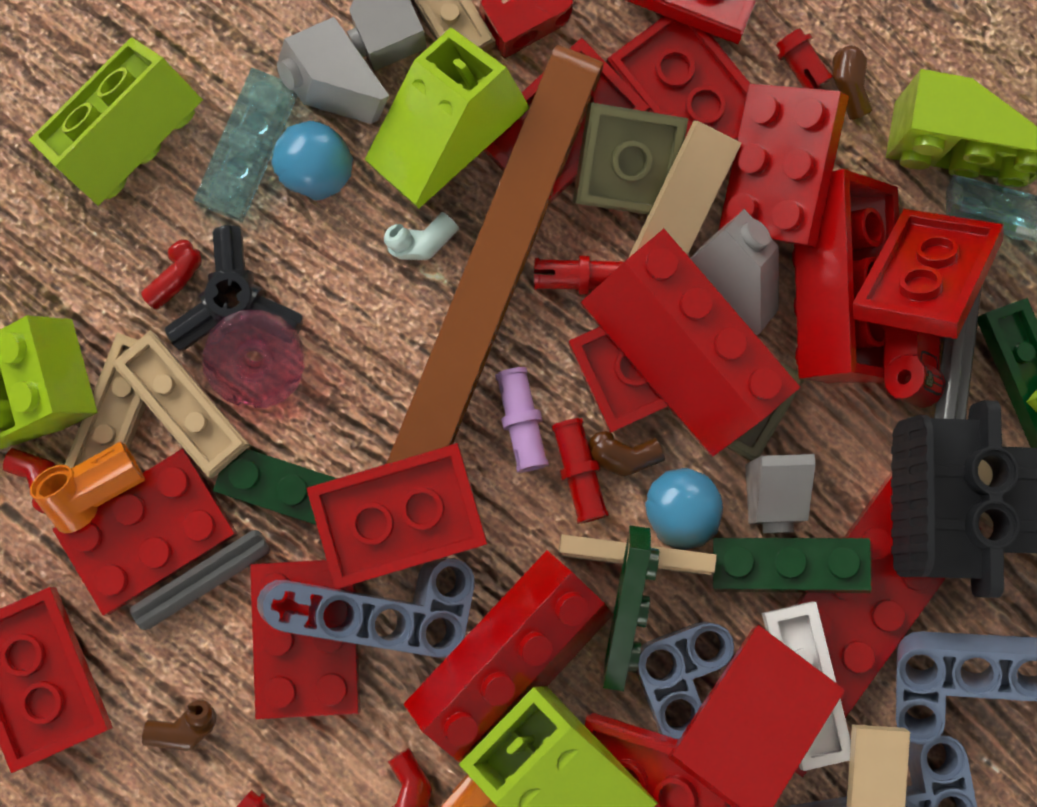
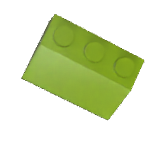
(117, 121)

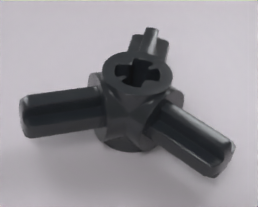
(228, 276)

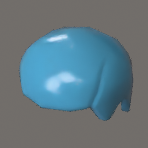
(312, 160)
(684, 508)

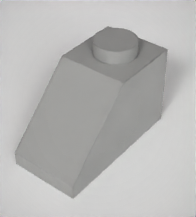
(385, 30)
(331, 73)
(744, 269)
(779, 491)

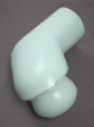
(420, 244)

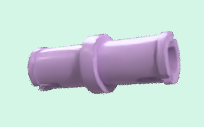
(521, 419)

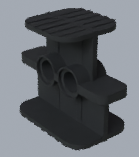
(942, 498)

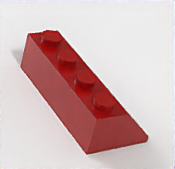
(828, 278)
(689, 344)
(506, 655)

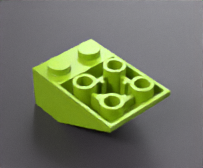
(444, 116)
(961, 128)
(41, 379)
(550, 760)

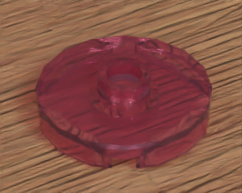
(249, 381)

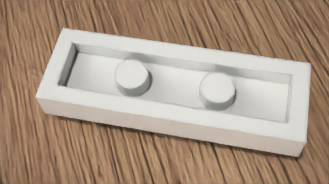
(803, 632)

